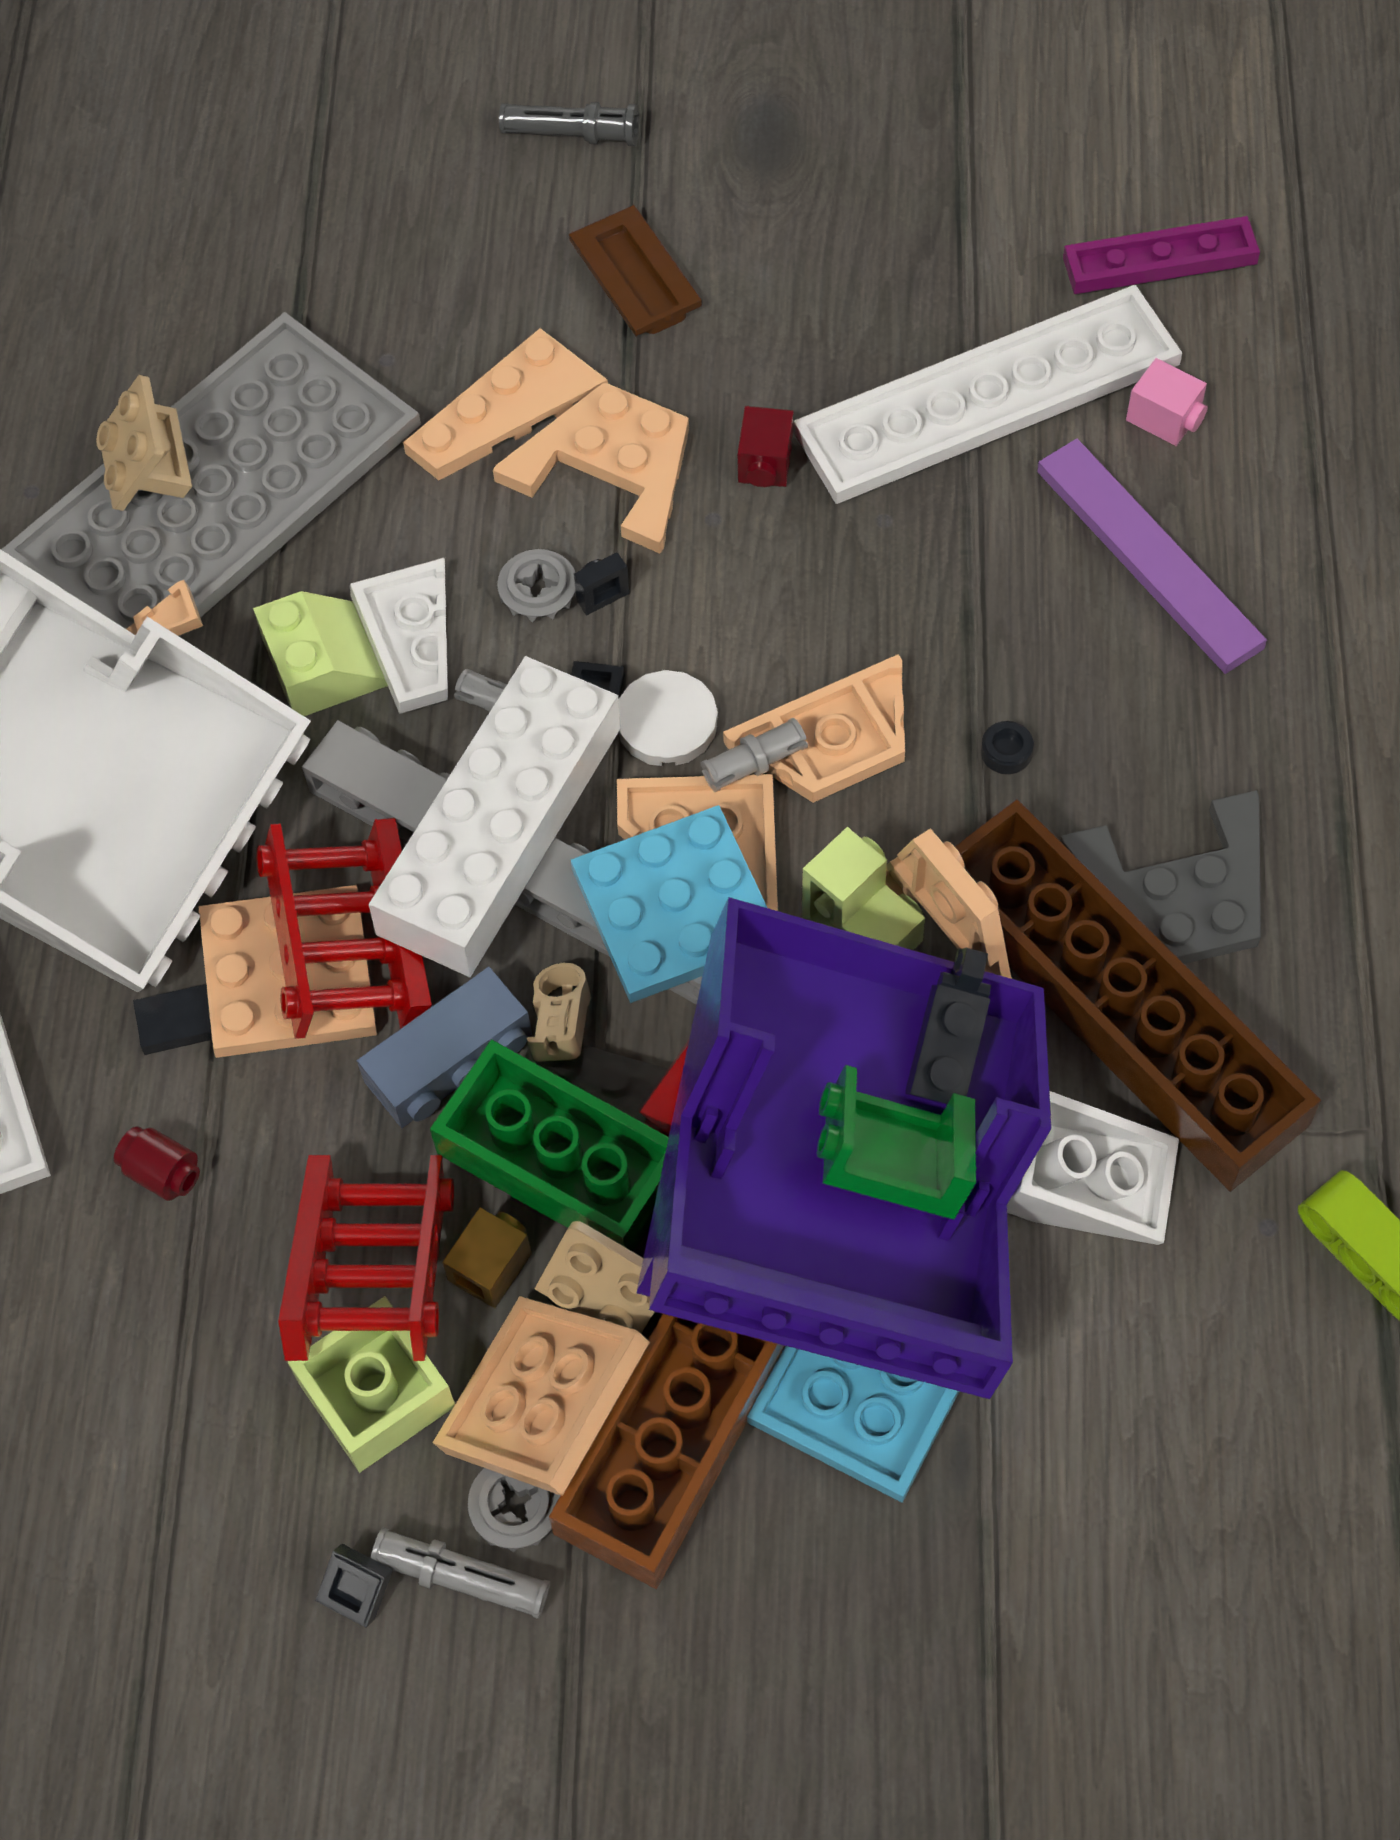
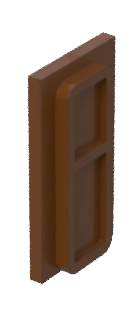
(636, 271)

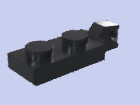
(951, 1030)

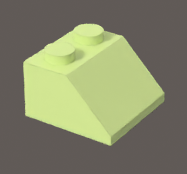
(318, 650)

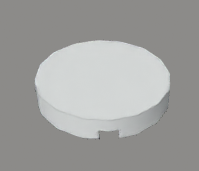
(667, 718)

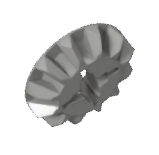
(523, 571)
(505, 1530)

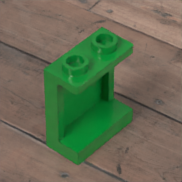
(898, 1149)

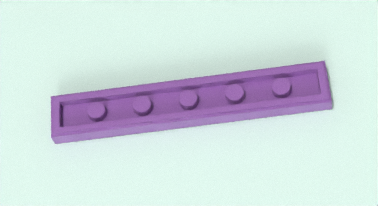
(1152, 556)

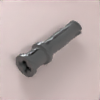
(591, 122)

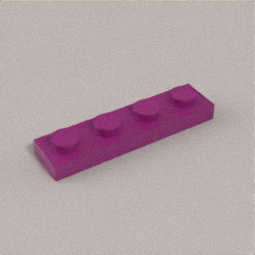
(1161, 254)

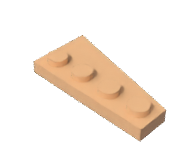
(518, 392)

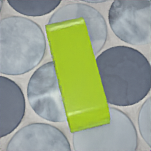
(1358, 1233)

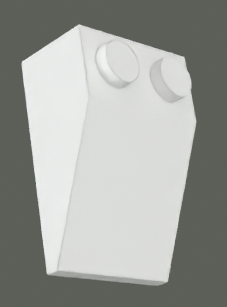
(1099, 1175)

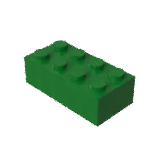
(552, 1146)

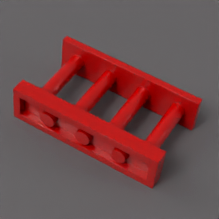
(408, 987)
(318, 1233)

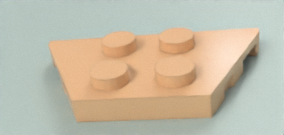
(849, 728)

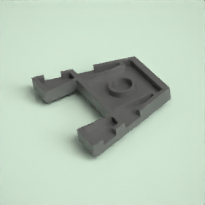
(1194, 903)

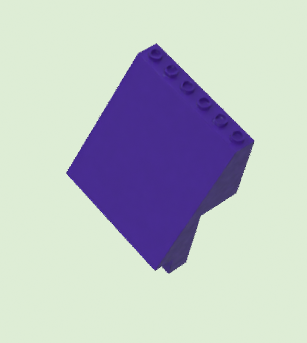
(741, 1203)

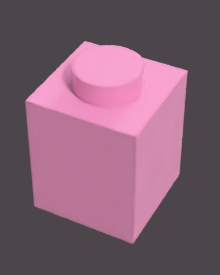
(1167, 402)

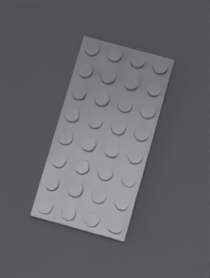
(265, 454)

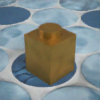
(488, 1256)

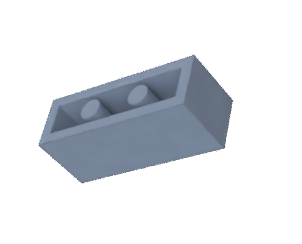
(441, 1046)

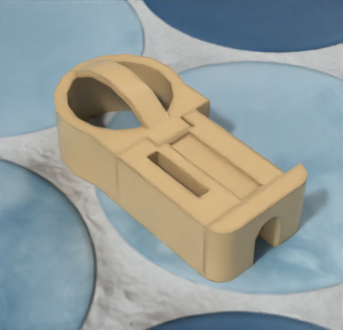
(561, 1017)

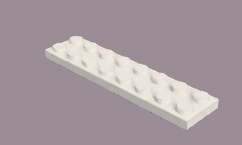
(984, 393)

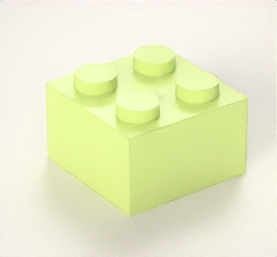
(372, 1390)

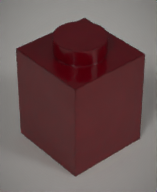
(765, 446)

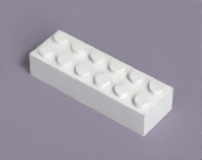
(496, 816)

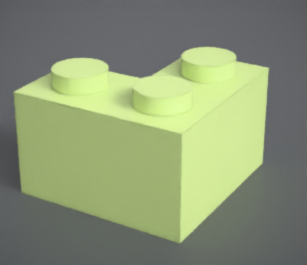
(849, 892)

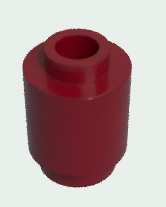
(157, 1162)

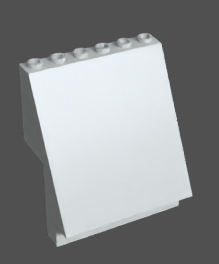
(121, 776)

